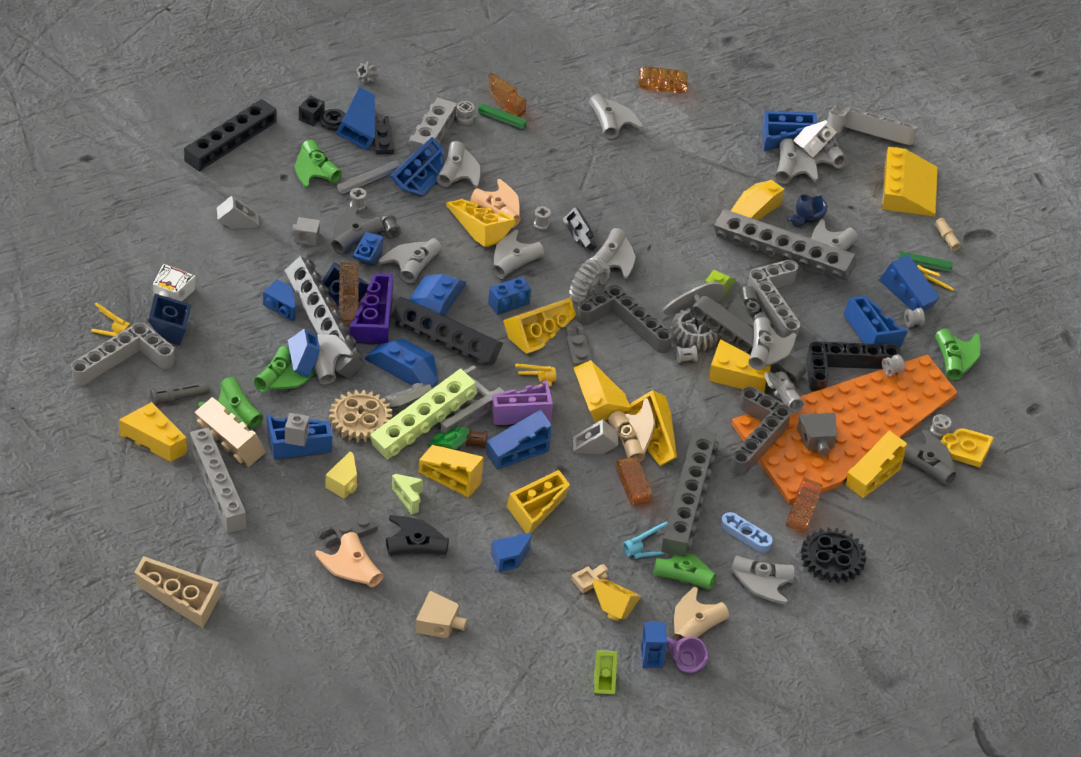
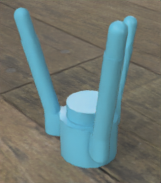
(634, 546)

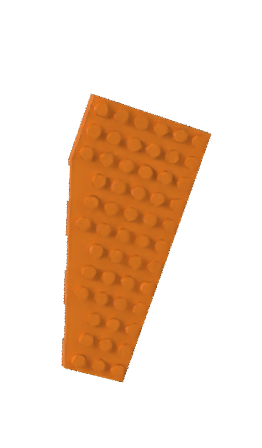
(864, 414)

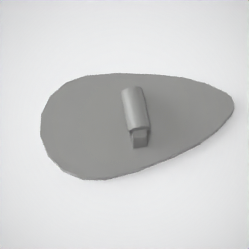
(713, 290)

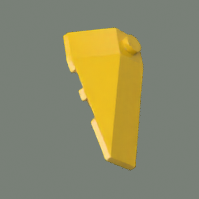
(759, 200)
(600, 392)

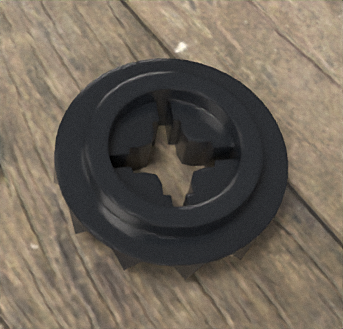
(332, 114)

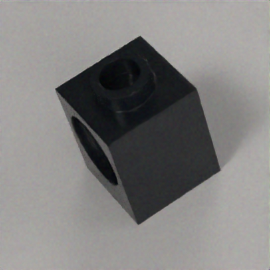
(311, 110)

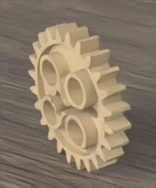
(359, 415)

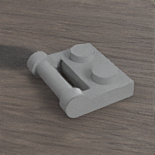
(402, 397)

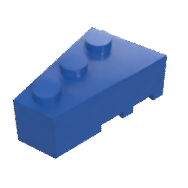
(784, 125)
(872, 324)
(520, 441)

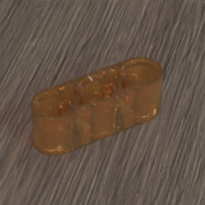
(663, 79)
(634, 481)
(804, 505)

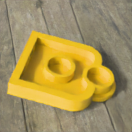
(968, 446)

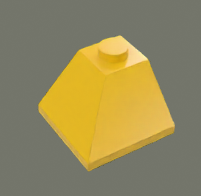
(615, 599)

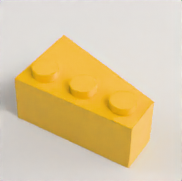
(732, 369)
(877, 465)
(452, 469)
(537, 500)

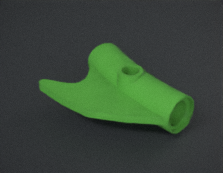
(314, 163)
(957, 354)
(280, 373)
(237, 403)
(686, 570)

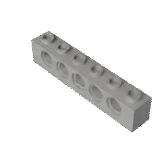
(217, 480)

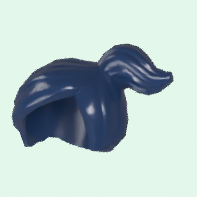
(808, 209)

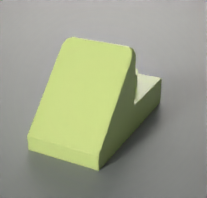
(408, 491)

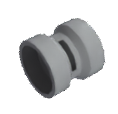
(465, 113)

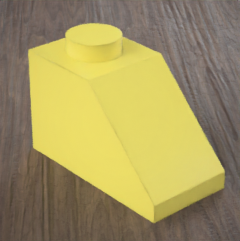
(342, 477)

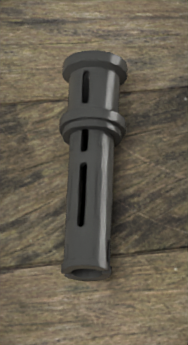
(171, 393)

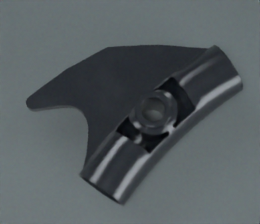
(415, 538)

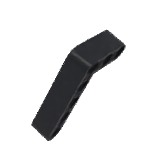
(843, 355)

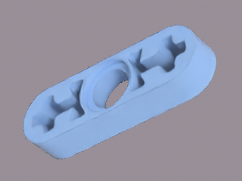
(761, 543)

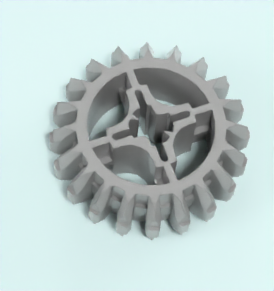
(589, 279)
(691, 332)

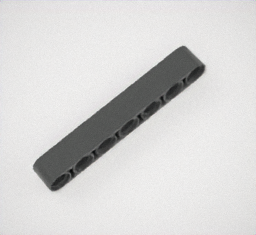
(739, 334)

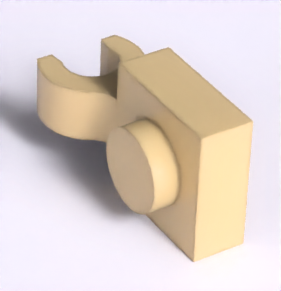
(584, 578)

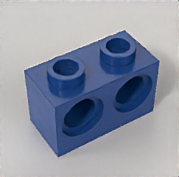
(509, 295)
(653, 644)

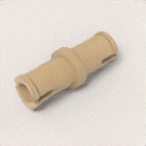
(948, 234)

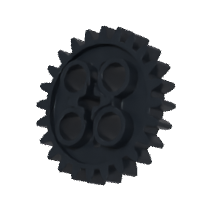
(833, 555)

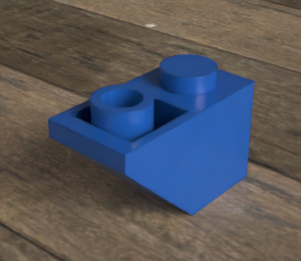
(369, 248)
(280, 299)
(304, 352)
(510, 551)

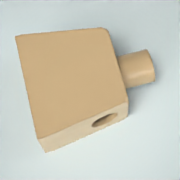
(439, 617)

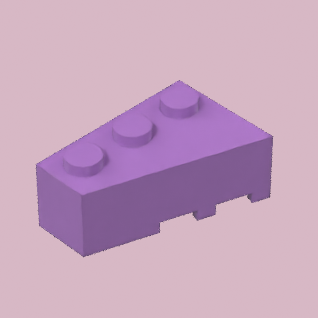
(514, 406)

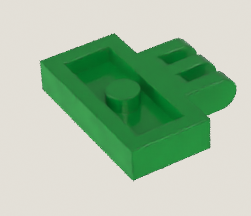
(451, 439)

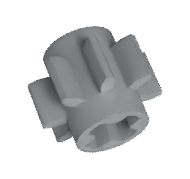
(367, 72)

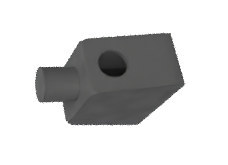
(818, 431)

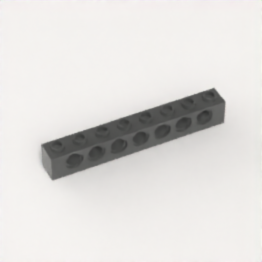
(739, 230)
(322, 312)
(689, 493)

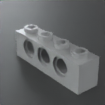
(434, 123)

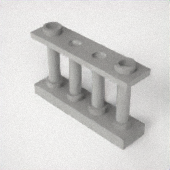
(476, 410)

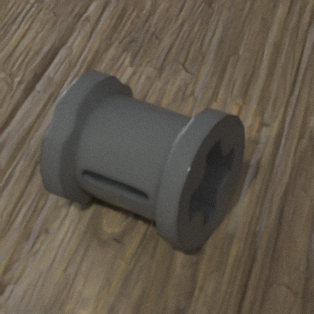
(390, 226)

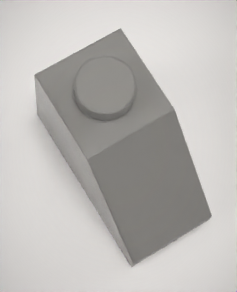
(237, 214)
(596, 439)

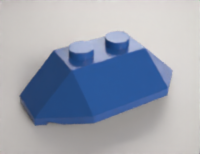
(420, 169)
(437, 293)
(405, 362)

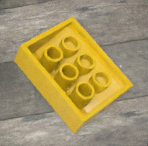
(909, 183)

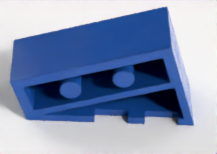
(909, 284)
(318, 439)

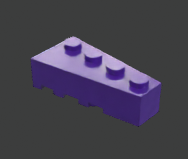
(374, 314)

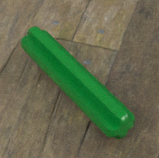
(502, 116)
(929, 262)

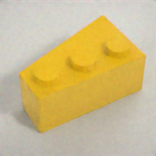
(154, 430)

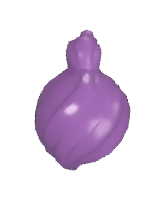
(689, 653)

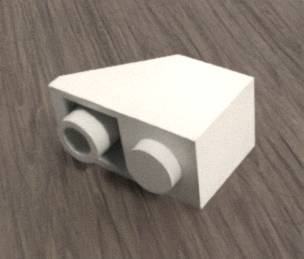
(814, 137)

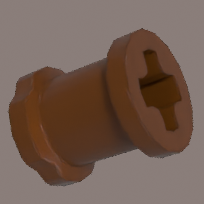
(482, 436)

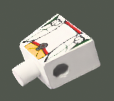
(173, 283)

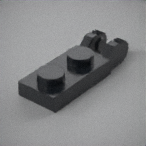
(383, 137)

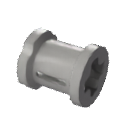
(358, 196)
(541, 222)
(692, 357)

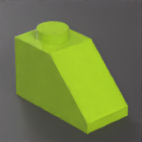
(724, 279)

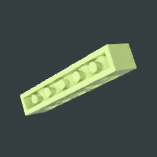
(423, 414)

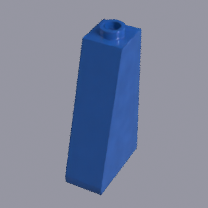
(359, 120)

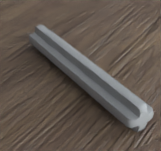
(367, 177)

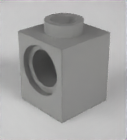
(306, 231)
(296, 429)

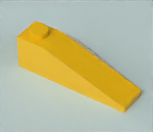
(481, 223)
(537, 326)
(662, 443)

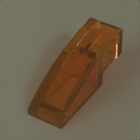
(506, 96)
(348, 290)

